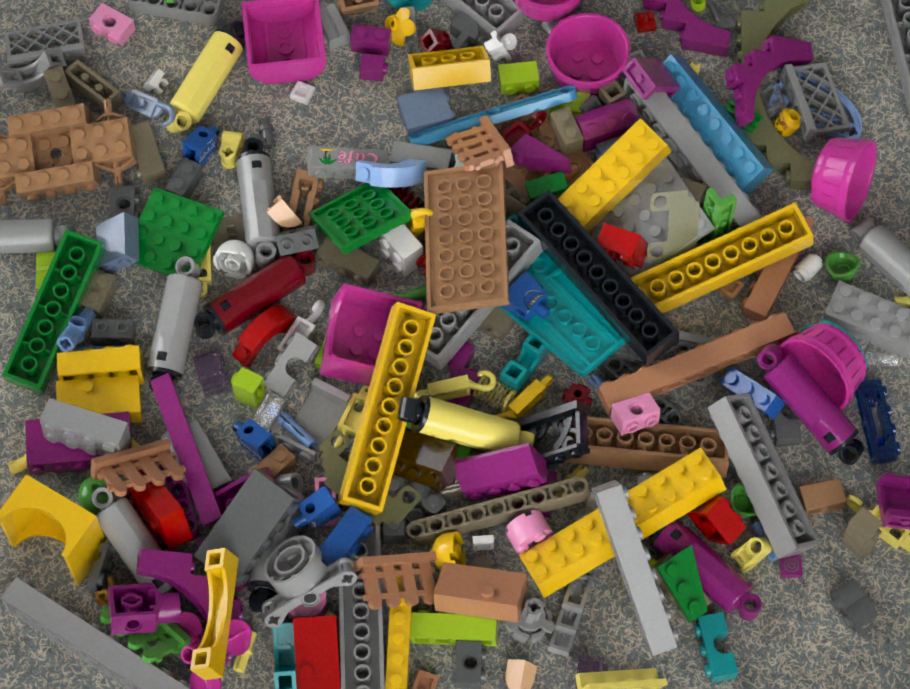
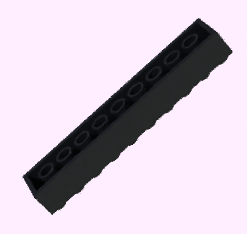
(599, 278)

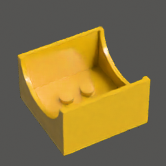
(41, 511)

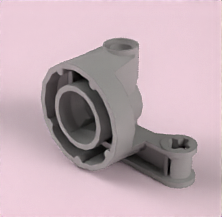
(301, 577)

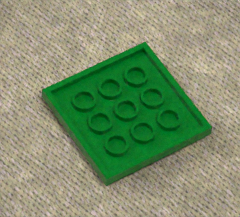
(360, 216)
(174, 229)

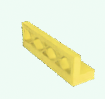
(621, 679)

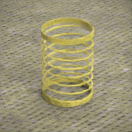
(513, 392)

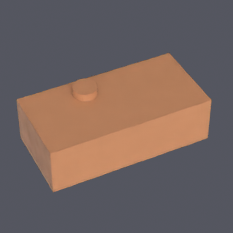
(480, 592)

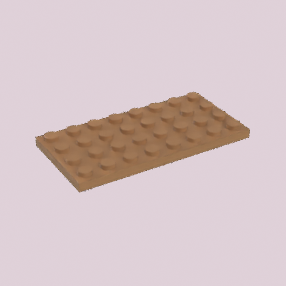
(466, 239)

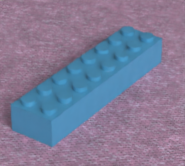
(717, 127)

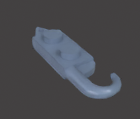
(148, 106)

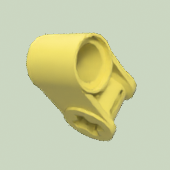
(230, 148)
(748, 555)

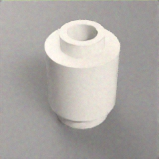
(808, 267)

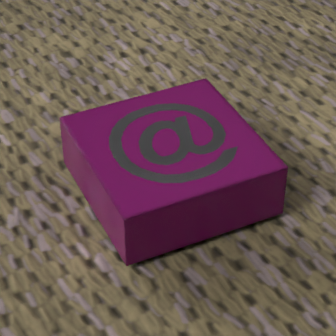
(791, 567)

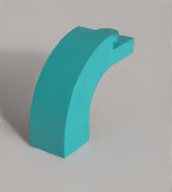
(284, 656)

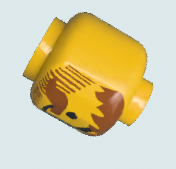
(786, 122)

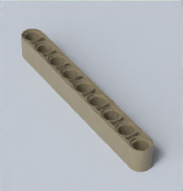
(506, 503)

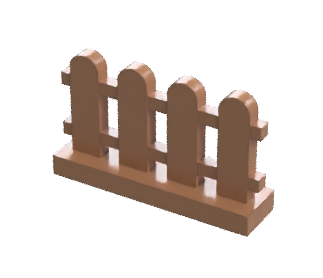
(480, 146)
(130, 461)
(405, 571)

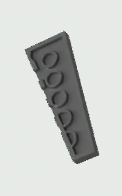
(105, 565)

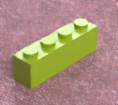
(447, 628)

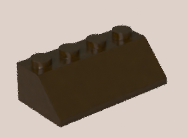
(426, 460)

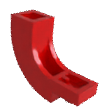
(260, 331)

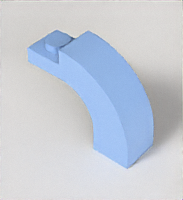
(391, 175)

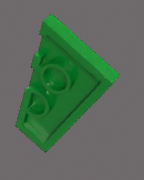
(684, 583)

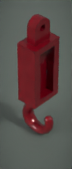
(518, 129)

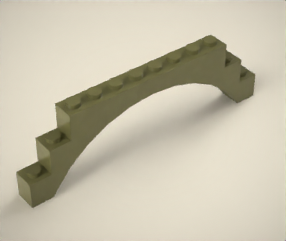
(754, 30)

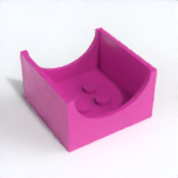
(356, 332)

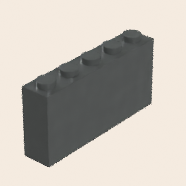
(251, 522)

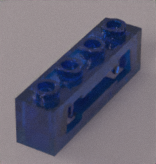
(876, 392)

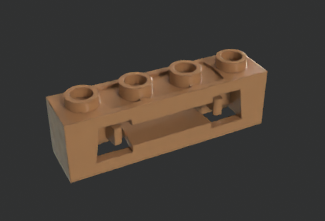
(313, 201)

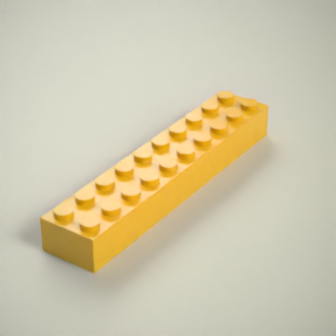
(726, 259)
(379, 430)
(655, 503)

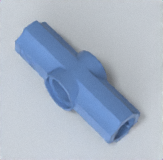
(76, 329)

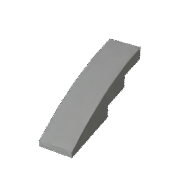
(570, 615)

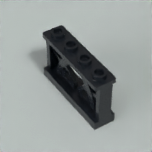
(565, 413)

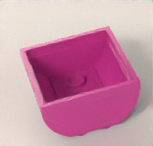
(284, 40)

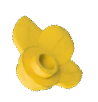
(400, 26)

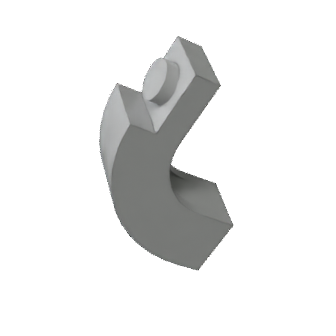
(31, 76)

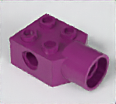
(141, 608)

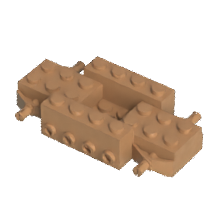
(85, 149)

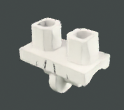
(498, 46)

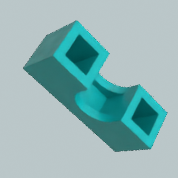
(519, 371)
(718, 665)

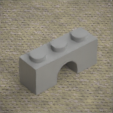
(298, 349)

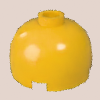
(449, 549)

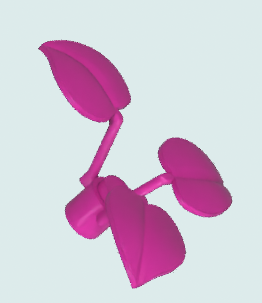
(238, 643)

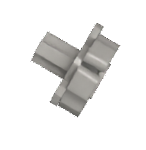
(531, 619)

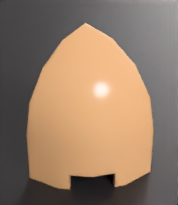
(283, 213)
(520, 674)

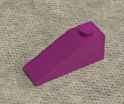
(538, 156)

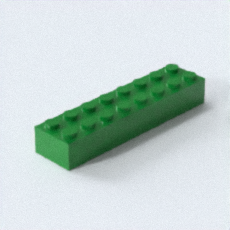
(57, 300)

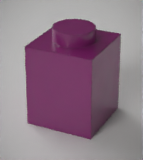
(373, 67)

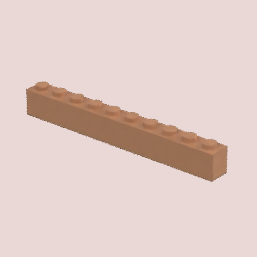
(697, 362)

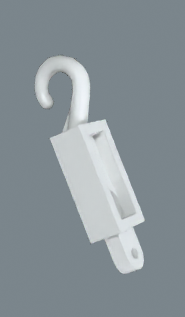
(303, 326)

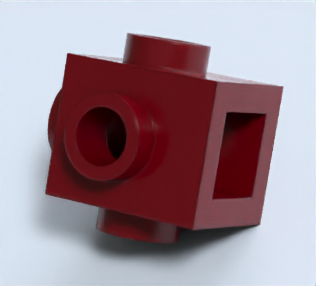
(435, 40)
(577, 392)

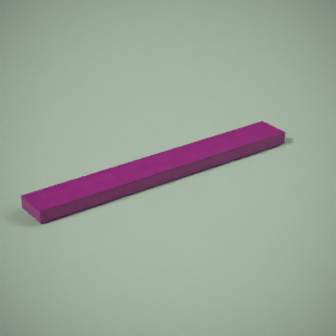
(186, 449)

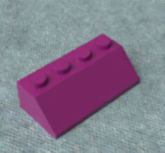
(501, 471)

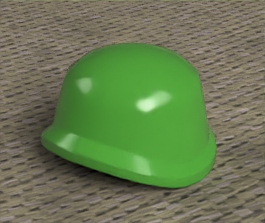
(842, 266)
(741, 502)

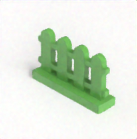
(170, 636)

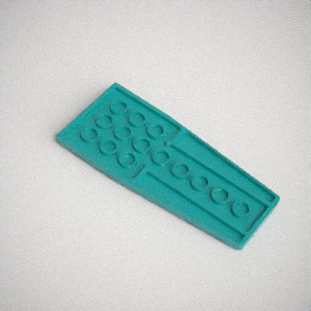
(574, 326)

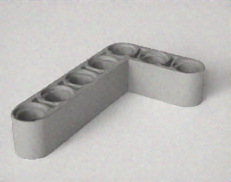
(181, 11)

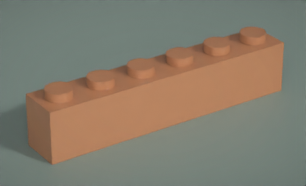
(769, 285)

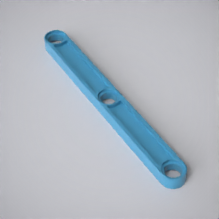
(496, 115)

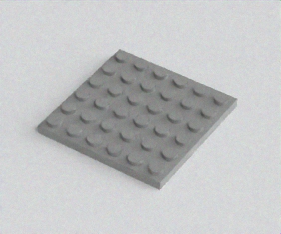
(635, 214)

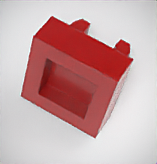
(645, 22)

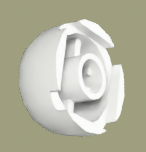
(234, 258)

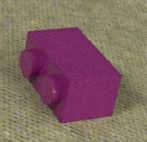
(371, 40)

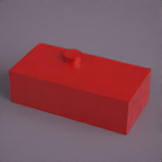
(162, 513)
(317, 652)

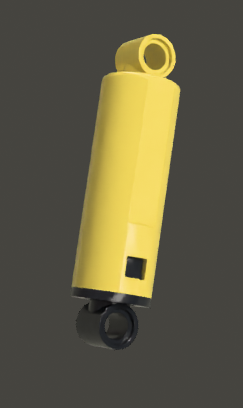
(207, 76)
(461, 424)

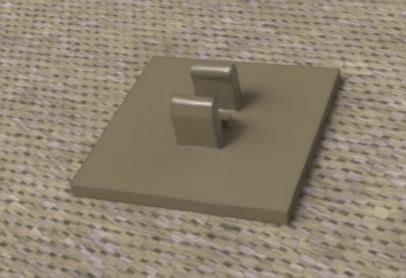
(229, 229)

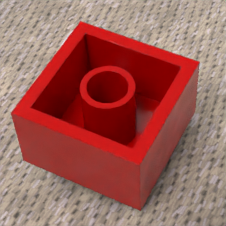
(623, 245)
(717, 520)

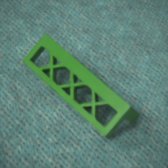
(719, 212)

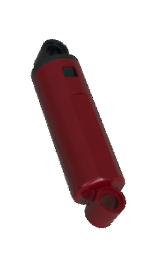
(254, 294)

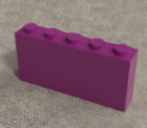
(48, 457)

